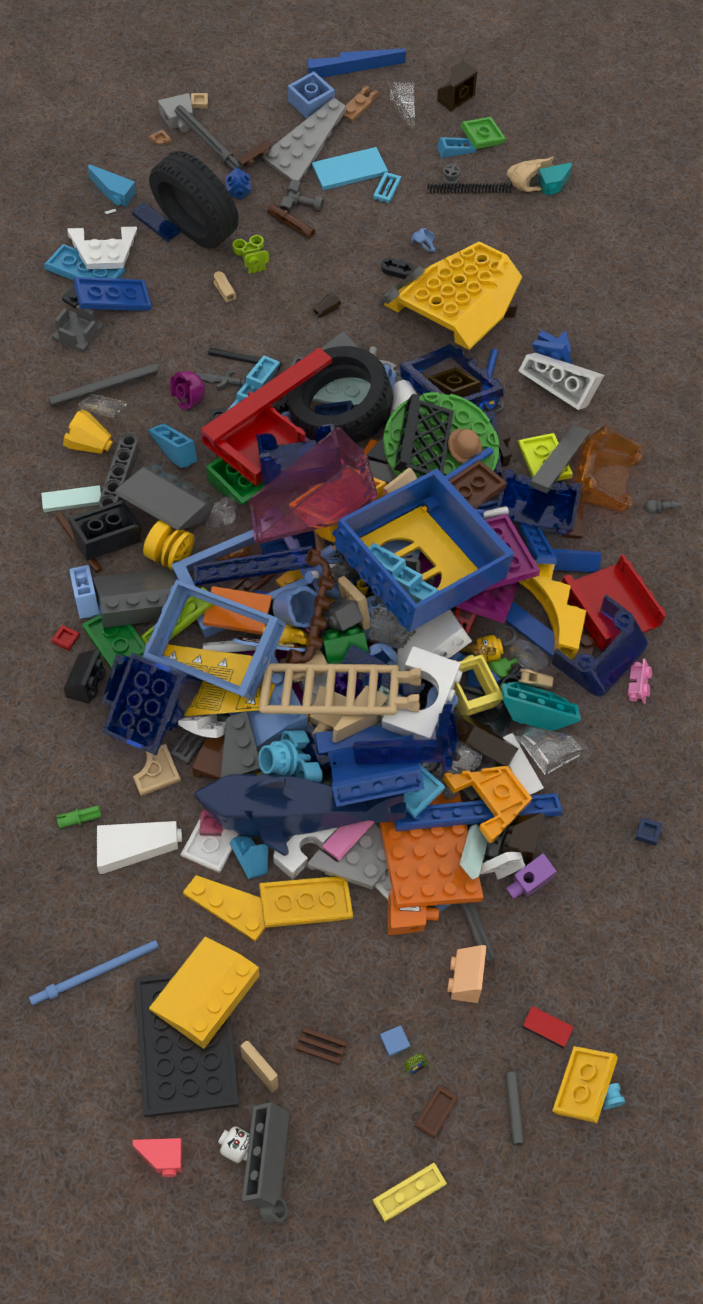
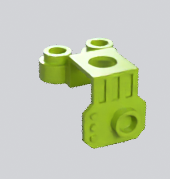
(253, 258)

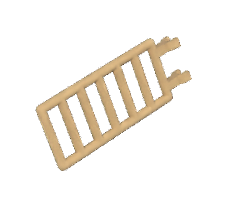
(395, 702)

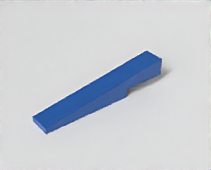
(355, 61)

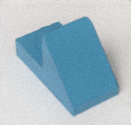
(251, 856)

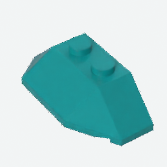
(538, 707)

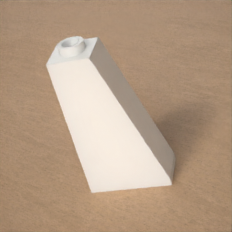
(132, 843)

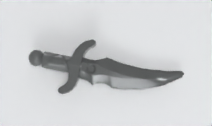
(225, 380)

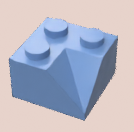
(309, 94)

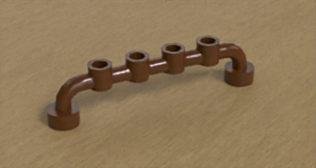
(320, 603)

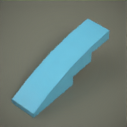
(258, 377)
(409, 579)

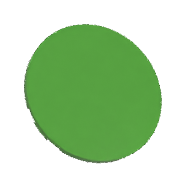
(465, 416)

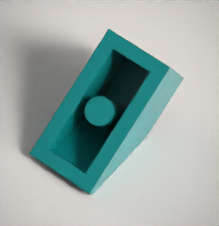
(553, 178)

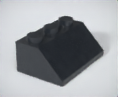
(105, 530)

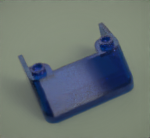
(602, 673)

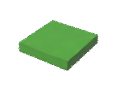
(483, 132)

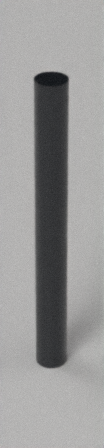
(235, 356)

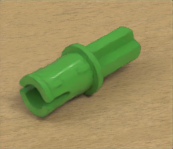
(78, 816)

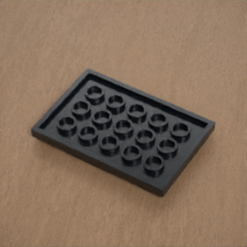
(176, 1070)

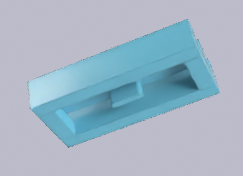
(383, 197)

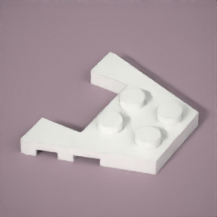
(103, 253)

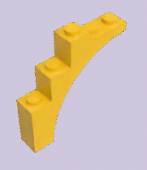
(565, 619)

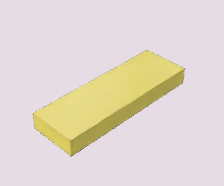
(409, 1192)

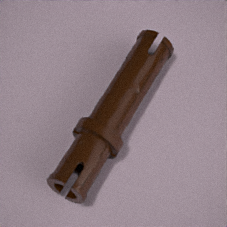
(285, 218)

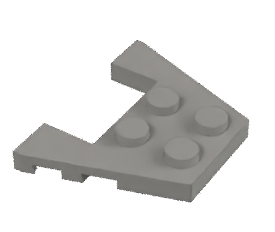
(360, 865)

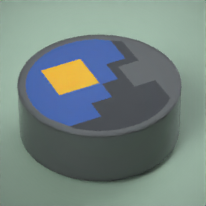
(495, 405)

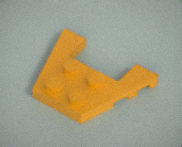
(500, 793)

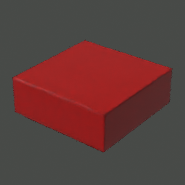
(65, 637)

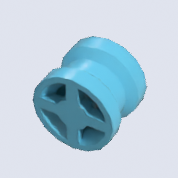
(613, 1097)

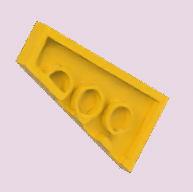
(231, 905)

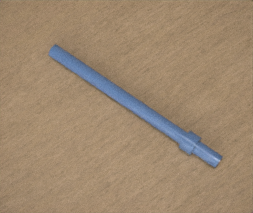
(53, 990)

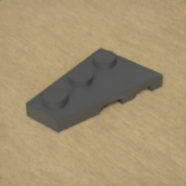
(240, 747)

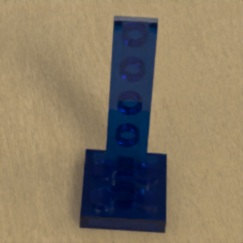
(408, 751)

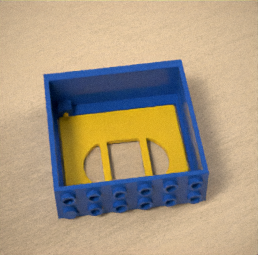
(443, 528)

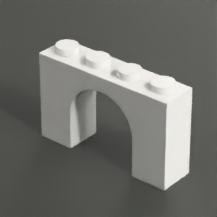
(443, 675)

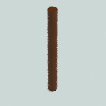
(65, 524)

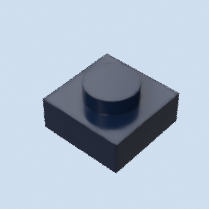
(648, 831)

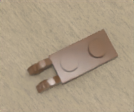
(359, 104)

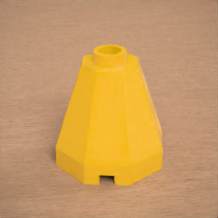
(87, 434)

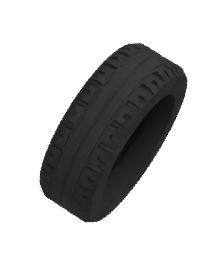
(194, 199)
(359, 421)

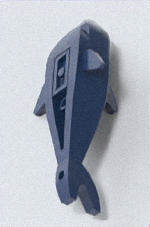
(287, 806)

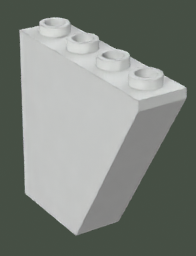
(439, 636)

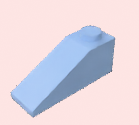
(84, 592)

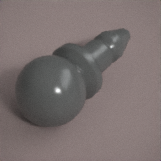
(653, 506)

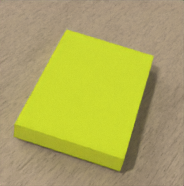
(537, 450)

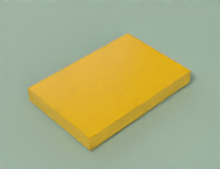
(585, 1084)

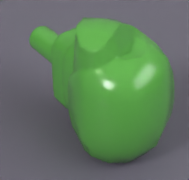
(502, 667)

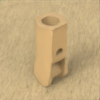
(224, 286)
(536, 679)

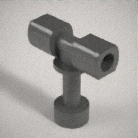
(294, 197)

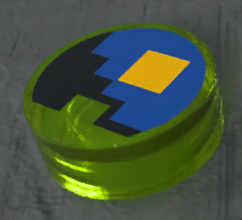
(415, 1063)

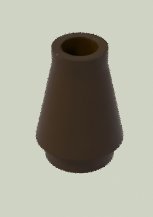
(327, 305)

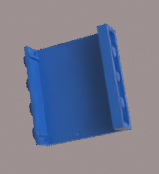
(371, 781)

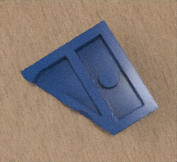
(553, 350)

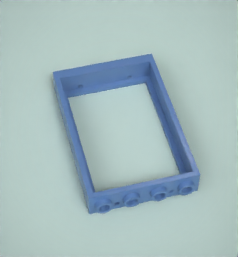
(183, 566)
(168, 619)

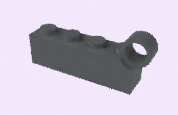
(266, 1162)

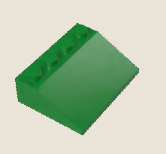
(231, 482)

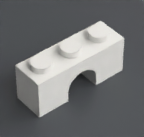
(296, 861)

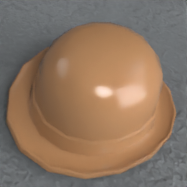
(464, 444)

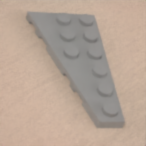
(303, 144)

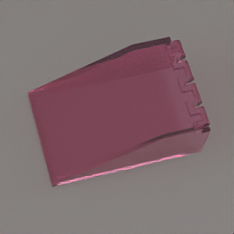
(314, 490)

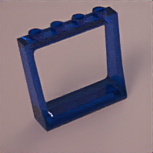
(411, 371)

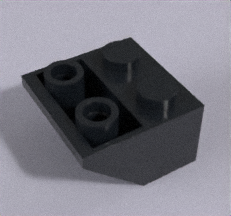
(85, 676)

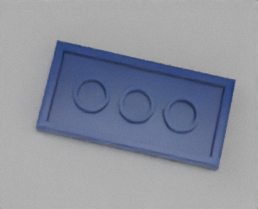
(112, 294)

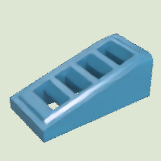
(449, 147)

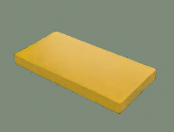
(305, 901)

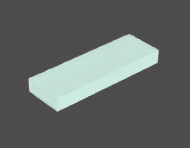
(71, 498)
(473, 852)

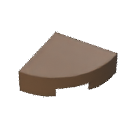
(160, 137)

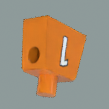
(408, 919)

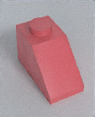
(161, 1154)

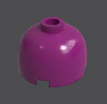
(188, 386)

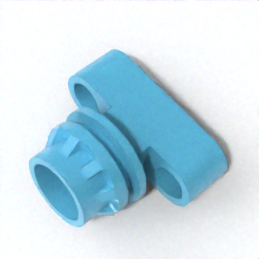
(287, 758)

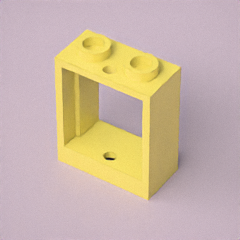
(488, 683)

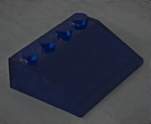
(144, 703)

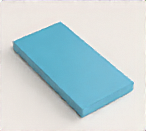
(349, 168)

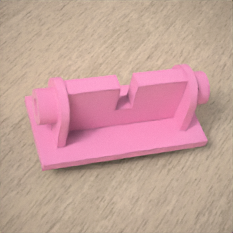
(641, 688)

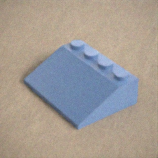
(271, 726)

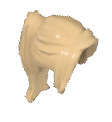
(523, 172)

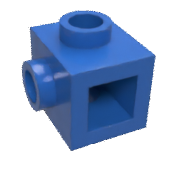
(238, 183)

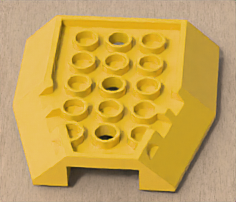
(468, 306)

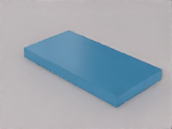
(70, 265)

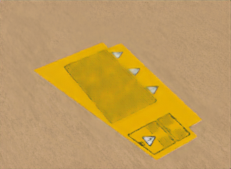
(223, 665)

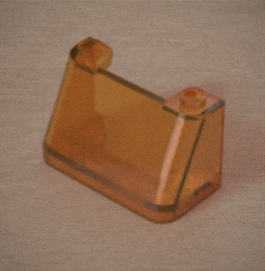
(606, 468)

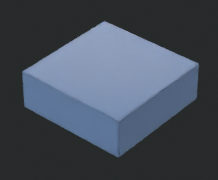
(395, 1041)

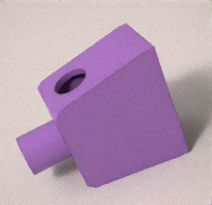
(539, 871)

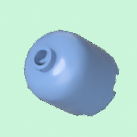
(295, 606)

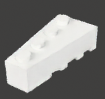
(562, 379)

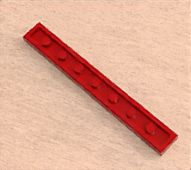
(266, 395)

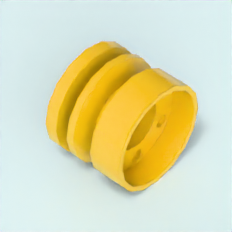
(167, 544)

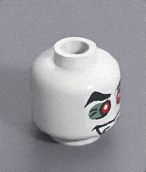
(234, 1144)

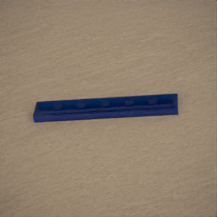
(251, 566)

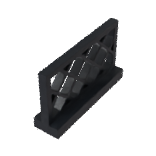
(409, 430)

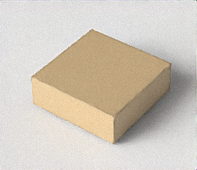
(199, 100)

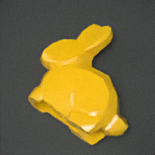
(292, 635)

